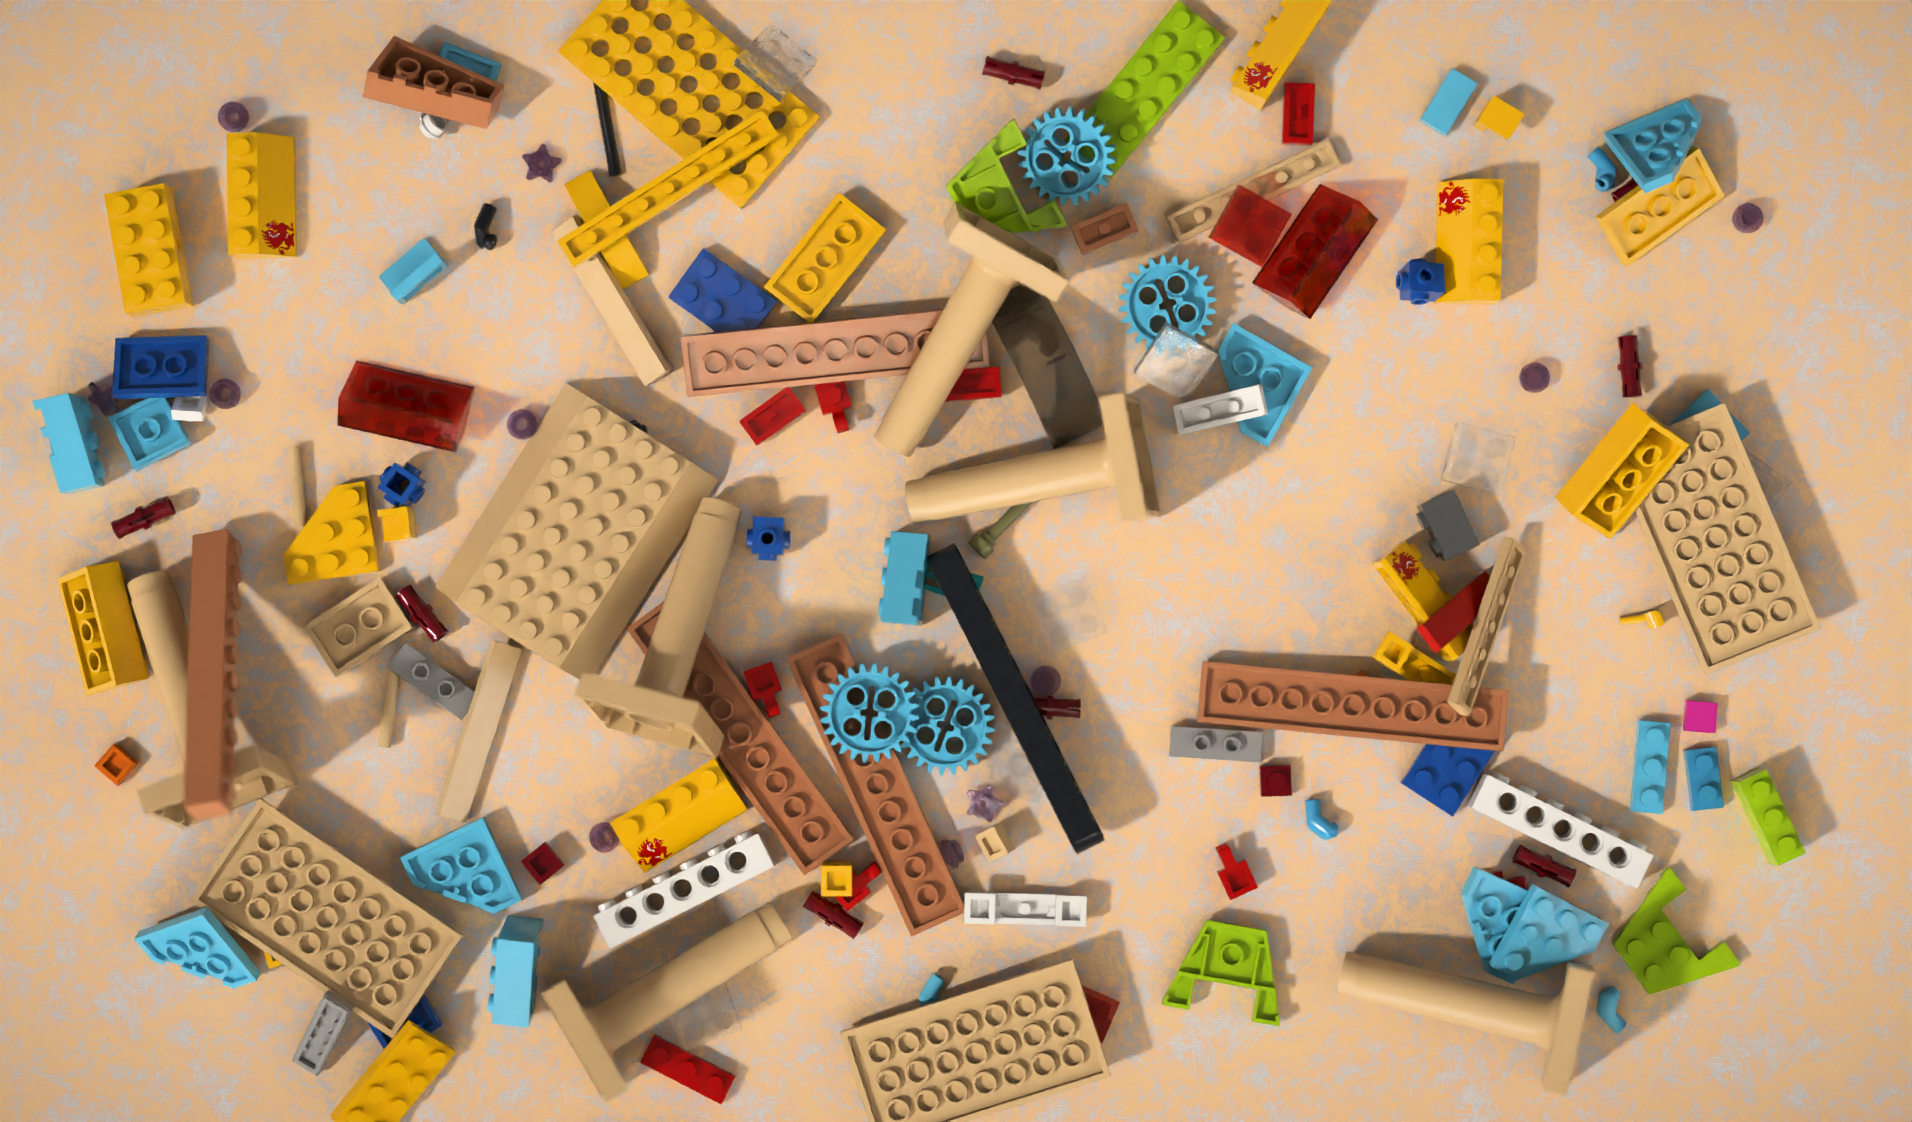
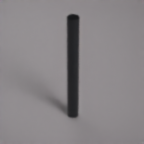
(607, 131)

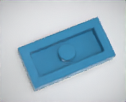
(1703, 778)

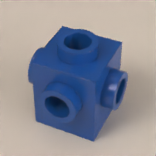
(1421, 281)
(391, 483)
(762, 527)

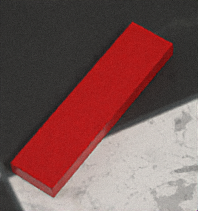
(1454, 614)

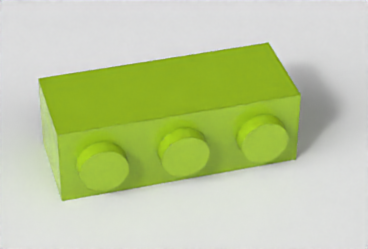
(1768, 817)

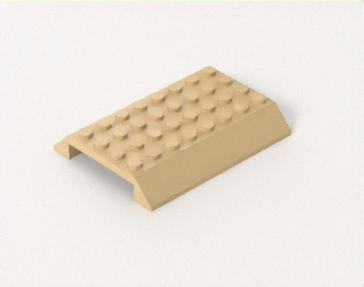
(576, 534)

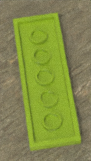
(1152, 81)

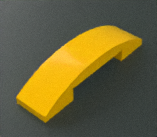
(620, 255)
(1410, 662)

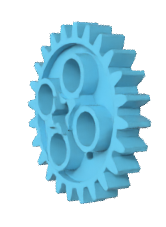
(1082, 133)
(1193, 294)
(897, 716)
(971, 735)

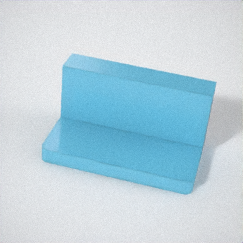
(412, 271)

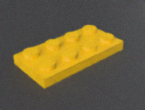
(1646, 219)
(825, 258)
(395, 1077)

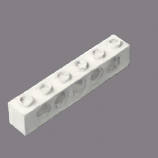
(1628, 870)
(616, 930)

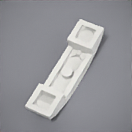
(1025, 908)

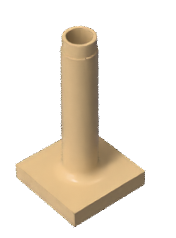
(995, 266)
(1112, 462)
(167, 645)
(655, 704)
(1517, 1014)
(607, 1025)

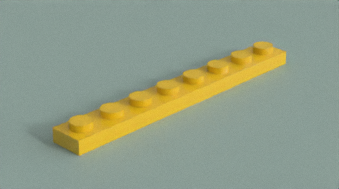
(668, 188)

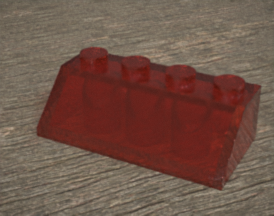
(1315, 250)
(404, 406)

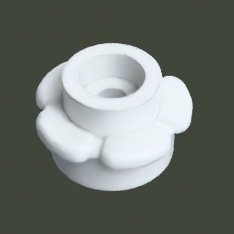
(433, 126)

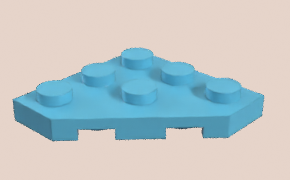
(1656, 143)
(1254, 362)
(465, 868)
(1490, 909)
(1545, 935)
(200, 947)

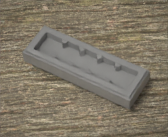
(432, 680)
(1215, 744)
(323, 1032)

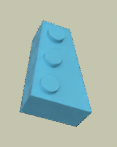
(71, 442)
(904, 578)
(515, 971)

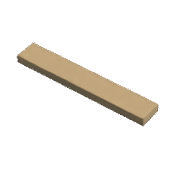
(1266, 183)
(618, 312)
(1486, 626)
(478, 731)

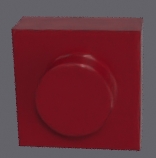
(1275, 780)
(542, 863)

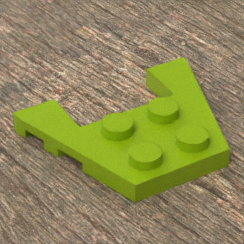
(989, 193)
(1657, 950)
(1232, 957)

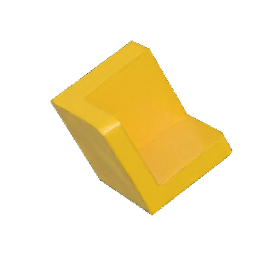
(1499, 118)
(398, 523)
(836, 878)

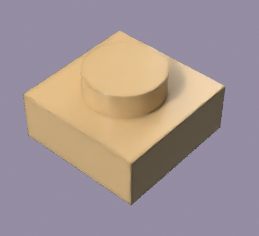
(995, 842)

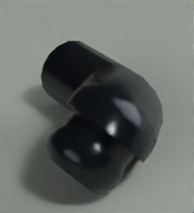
(482, 225)

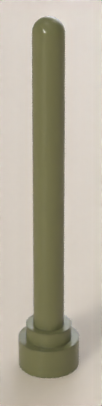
(984, 543)

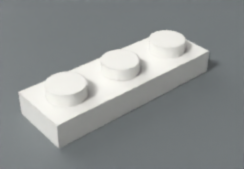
(1220, 409)

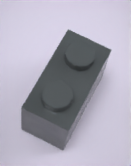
(1447, 526)

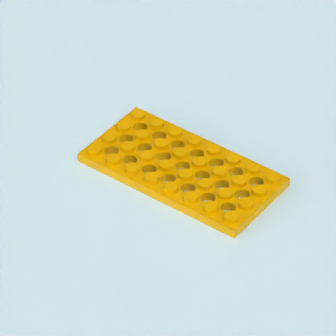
(647, 109)

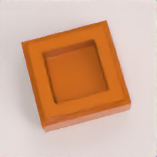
(116, 764)

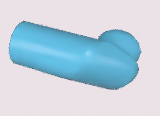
(931, 989)
(1607, 1009)

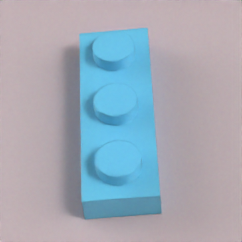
(1650, 767)

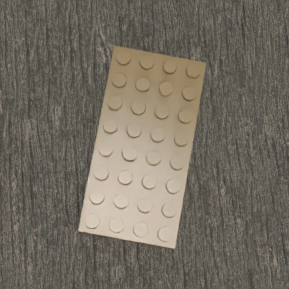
(1723, 548)
(326, 917)
(978, 1050)

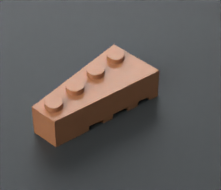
(432, 85)

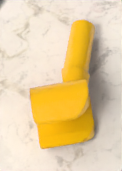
(1653, 618)

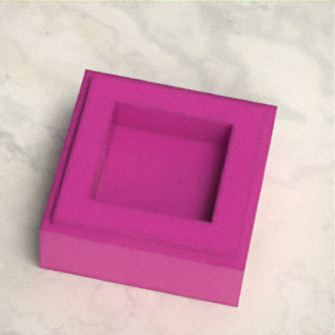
(1700, 716)

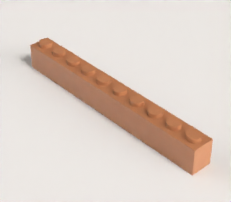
(212, 675)

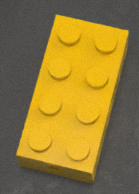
(148, 250)

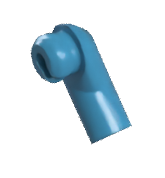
(1605, 171)
(1317, 823)

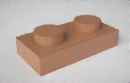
(1104, 229)

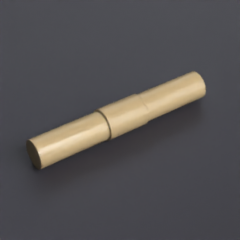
(297, 486)
(388, 709)

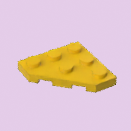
(335, 539)

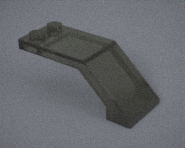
(1047, 365)

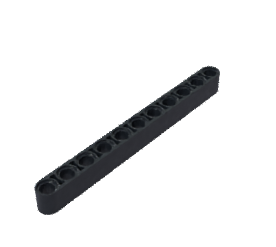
(1015, 698)

